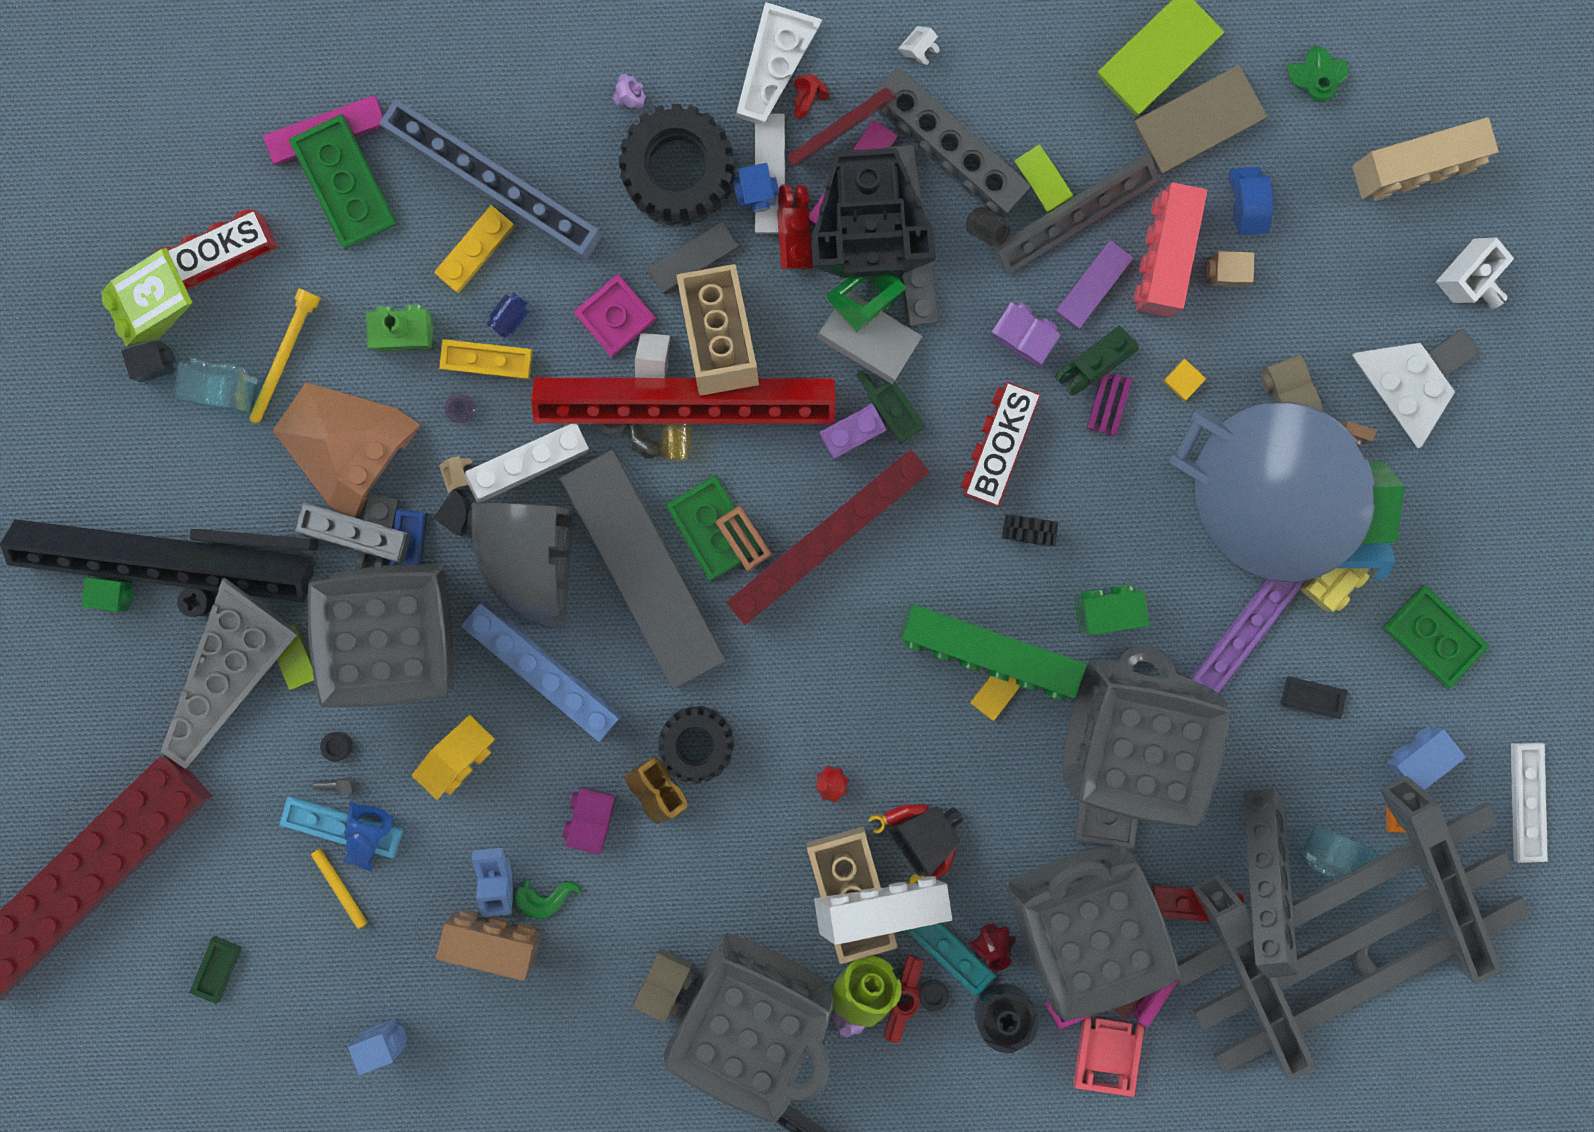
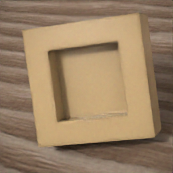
(453, 472)

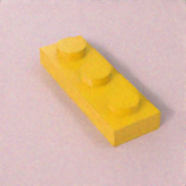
(474, 249)
(486, 359)

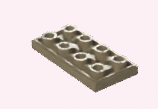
(1199, 119)

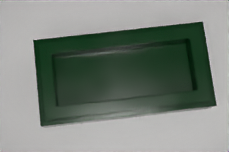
(215, 969)

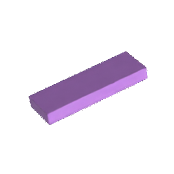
(1094, 284)

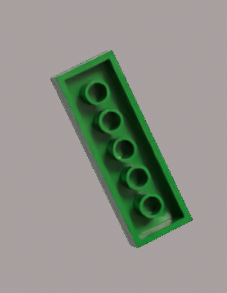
(996, 652)

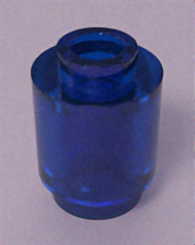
(508, 315)

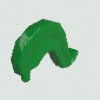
(540, 907)

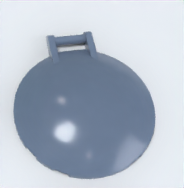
(1280, 489)

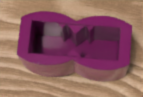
(590, 820)

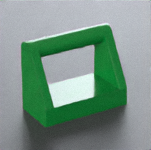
(857, 315)

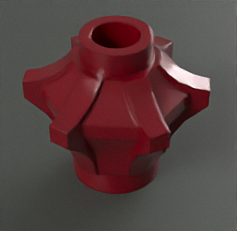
(994, 946)

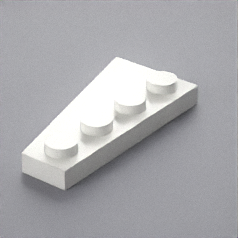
(775, 55)

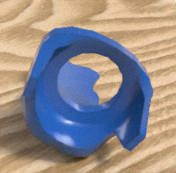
(364, 838)

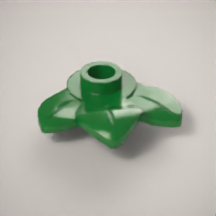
(1318, 70)

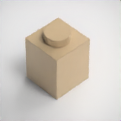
(1231, 269)

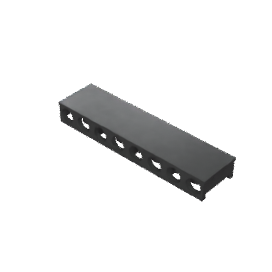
(643, 568)

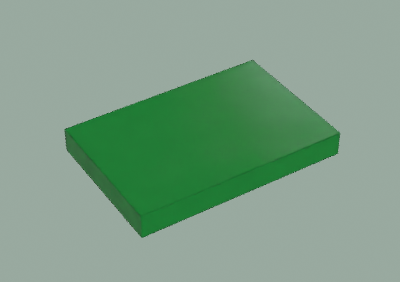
(696, 517)
(1435, 636)

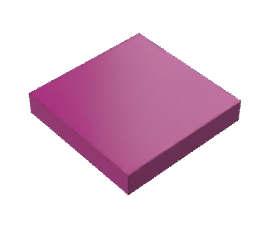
(615, 315)

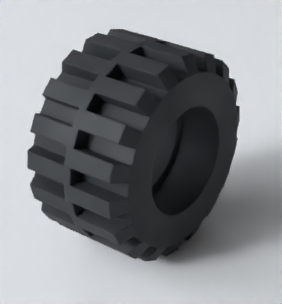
(682, 766)

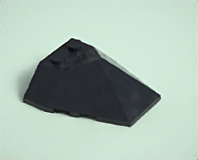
(871, 218)

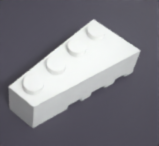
(882, 910)

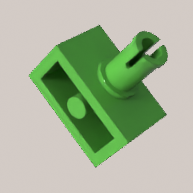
(399, 329)

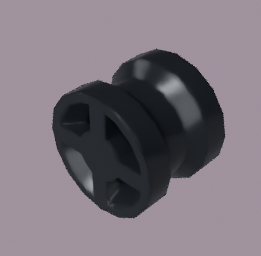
(203, 602)

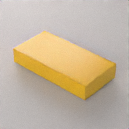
(994, 696)

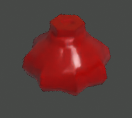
(831, 784)

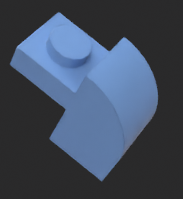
(494, 882)

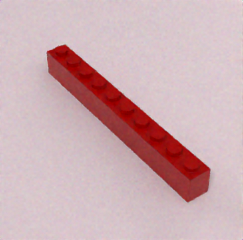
(679, 401)

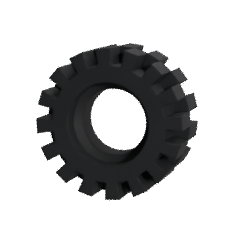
(1030, 530)

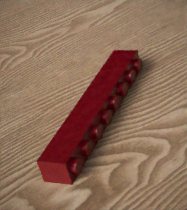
(828, 537)

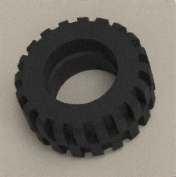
(672, 126)

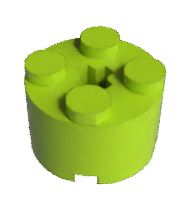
(866, 991)

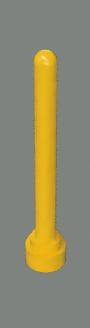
(305, 303)

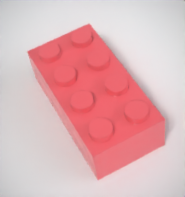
(1170, 250)

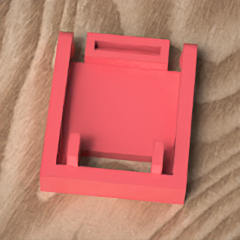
(1108, 1049)

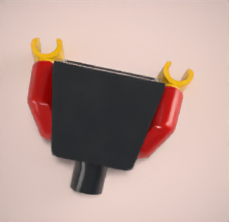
(924, 837)

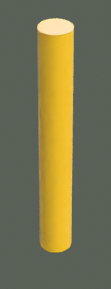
(339, 888)

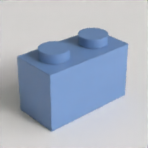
(1426, 757)
(378, 1046)

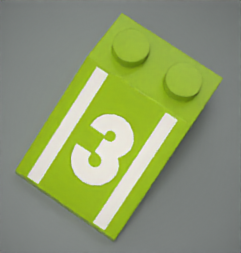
(146, 299)

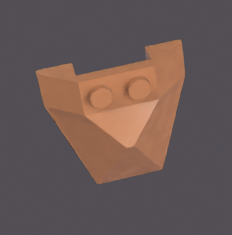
(342, 443)

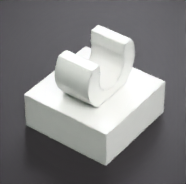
(918, 43)

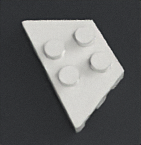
(1408, 386)

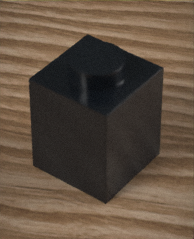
(148, 361)

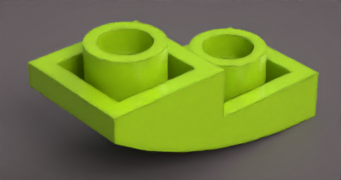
(1043, 178)

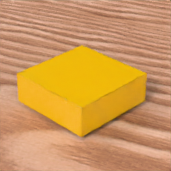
(1184, 380)

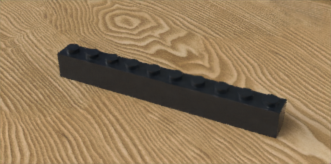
(156, 560)

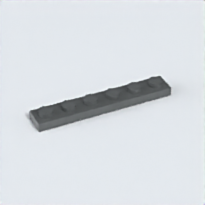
(1077, 213)
(919, 291)

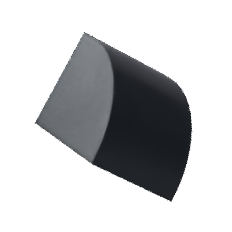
(454, 513)

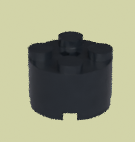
(1014, 1032)

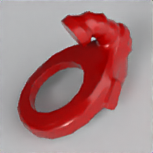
(807, 88)

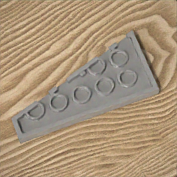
(230, 660)

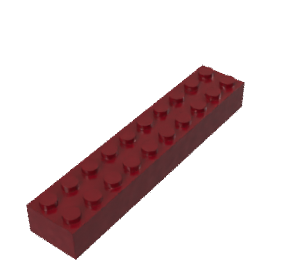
(95, 866)

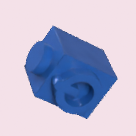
(755, 188)

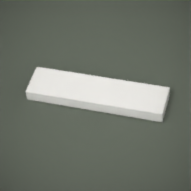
(770, 150)
(1529, 802)

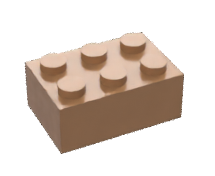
(489, 944)

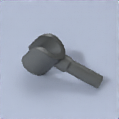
(345, 786)

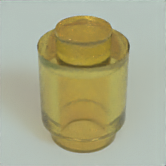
(676, 440)

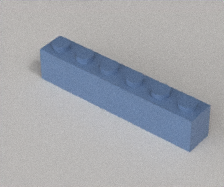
(541, 671)

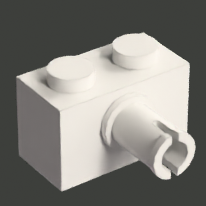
(1475, 272)

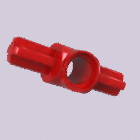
(901, 1012)

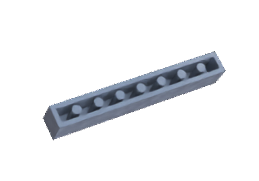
(490, 179)

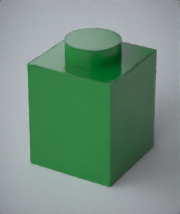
(107, 594)

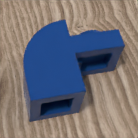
(1252, 200)

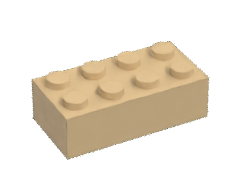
(1425, 159)
(717, 329)
(844, 866)

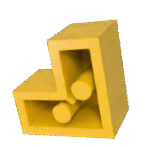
(451, 758)

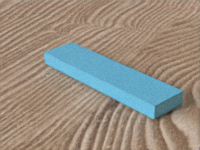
(331, 824)

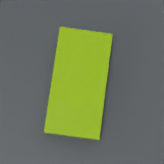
(1159, 54)

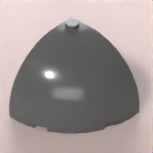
(524, 557)

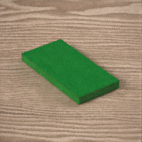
(343, 181)

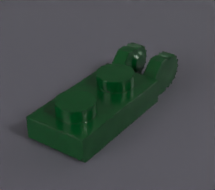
(1097, 360)
(893, 408)

